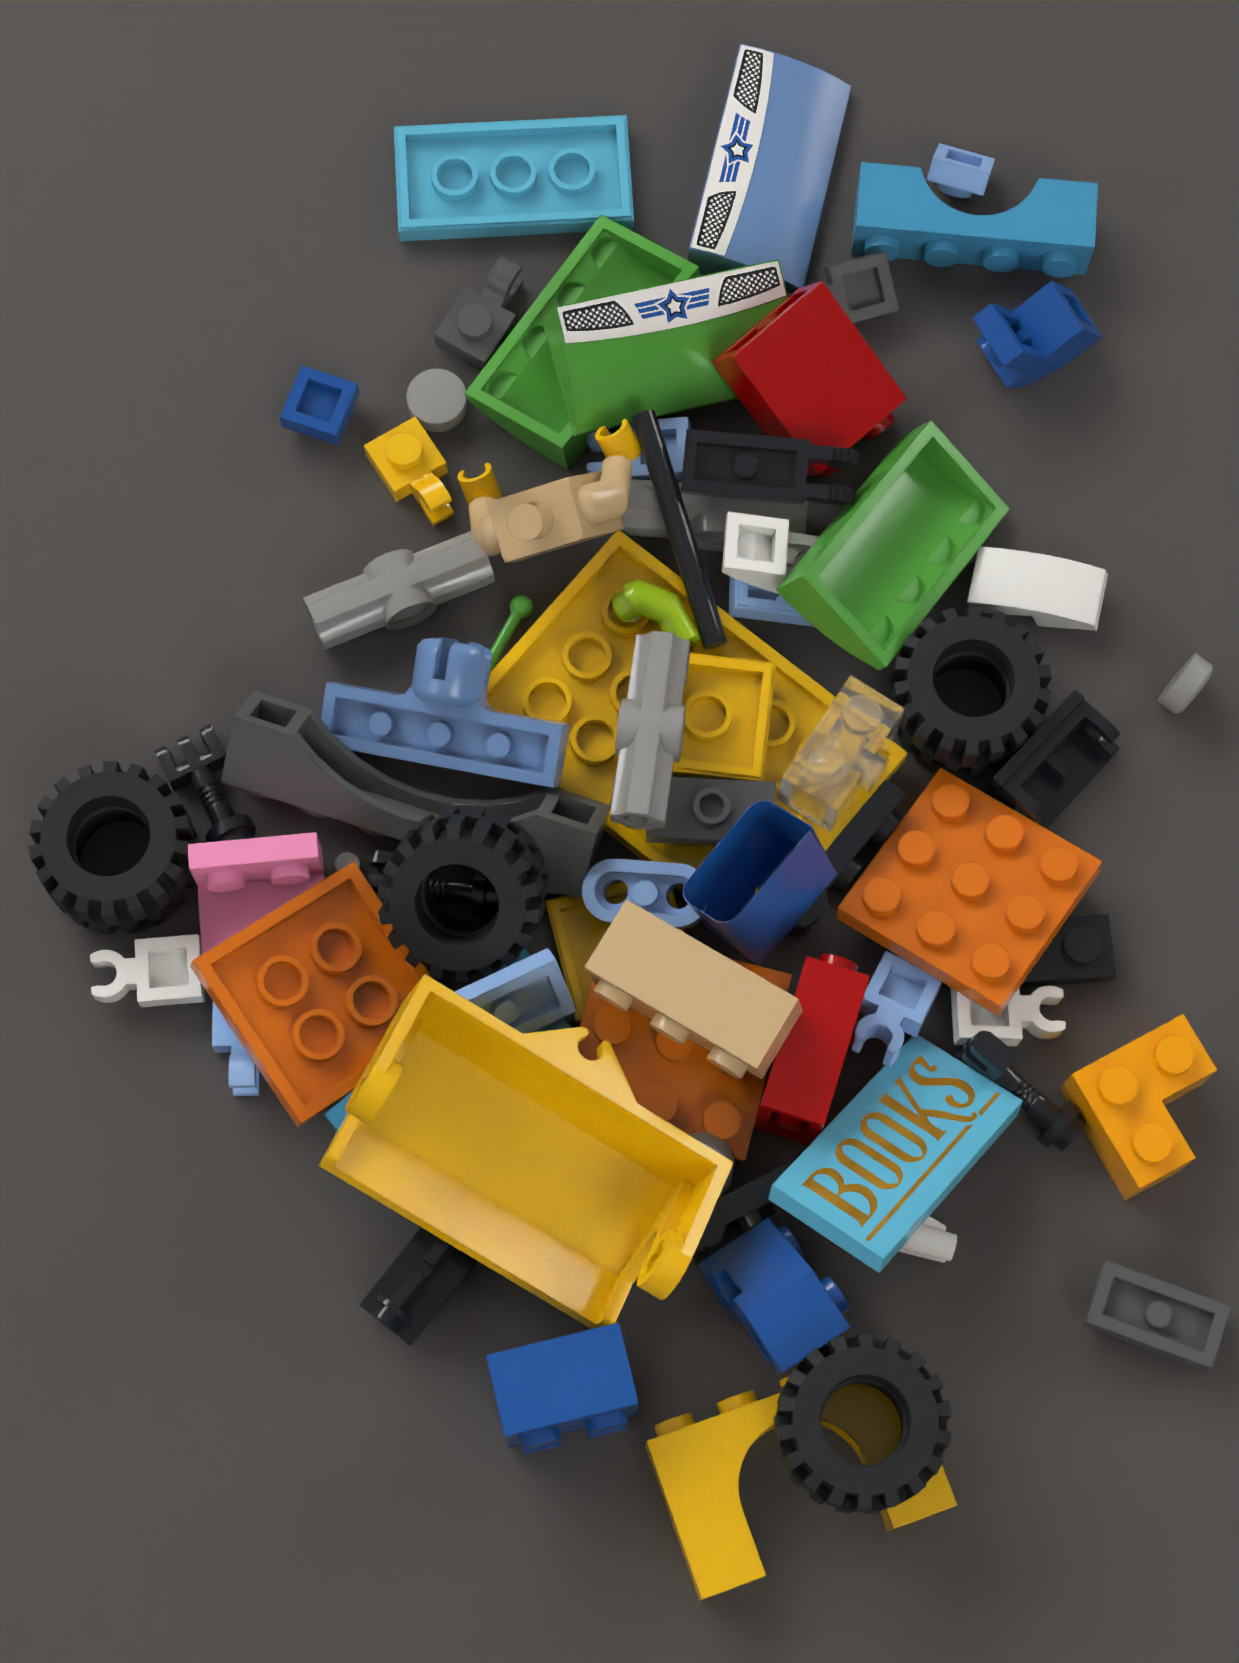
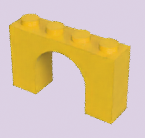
(702, 1465)

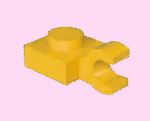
(412, 465)

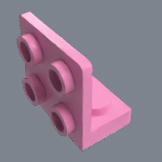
(250, 879)

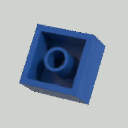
(563, 1388)

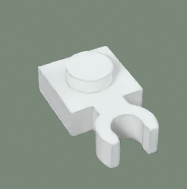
(157, 972)
(1019, 1014)

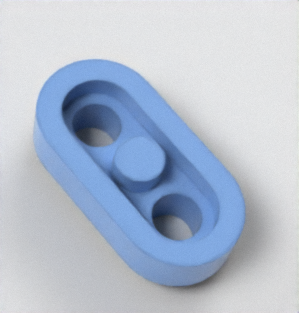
(648, 887)

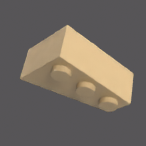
(692, 992)

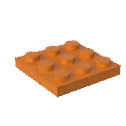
(969, 891)
(312, 990)
(678, 1078)

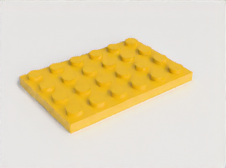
(579, 667)

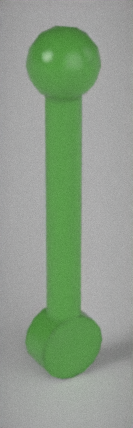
(520, 608)

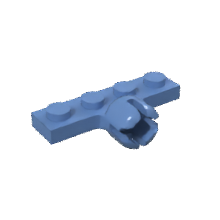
(447, 720)

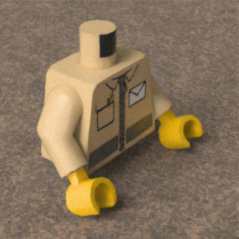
(555, 512)

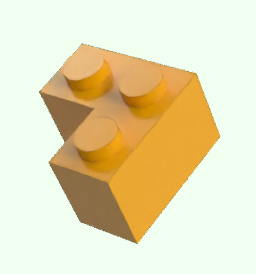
(1126, 1102)

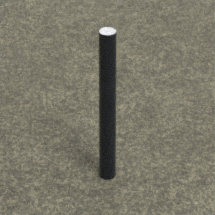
(679, 529)

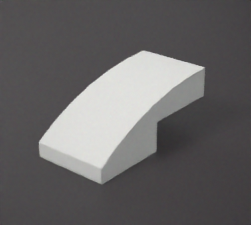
(761, 549)
(1039, 586)

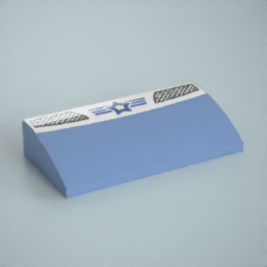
(769, 166)

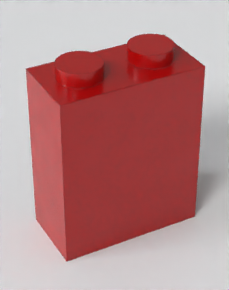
(811, 375)
(814, 1051)

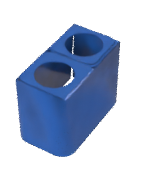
(766, 851)

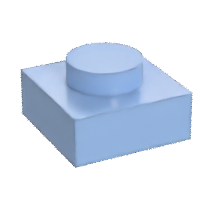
(960, 171)

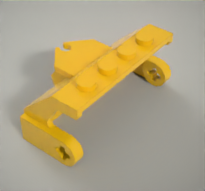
(526, 1156)

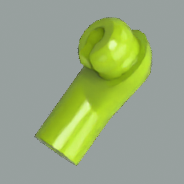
(658, 604)

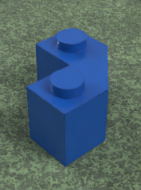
(776, 1294)

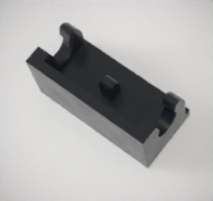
(1056, 761)

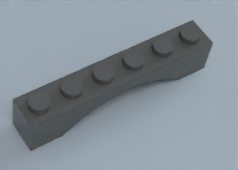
(295, 759)

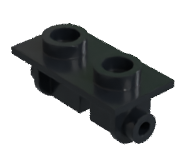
(417, 1285)

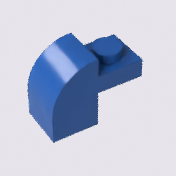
(1035, 336)

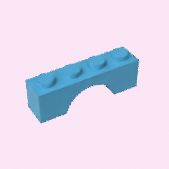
(904, 218)

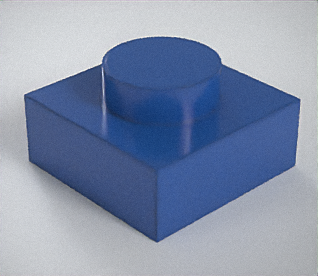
(319, 405)

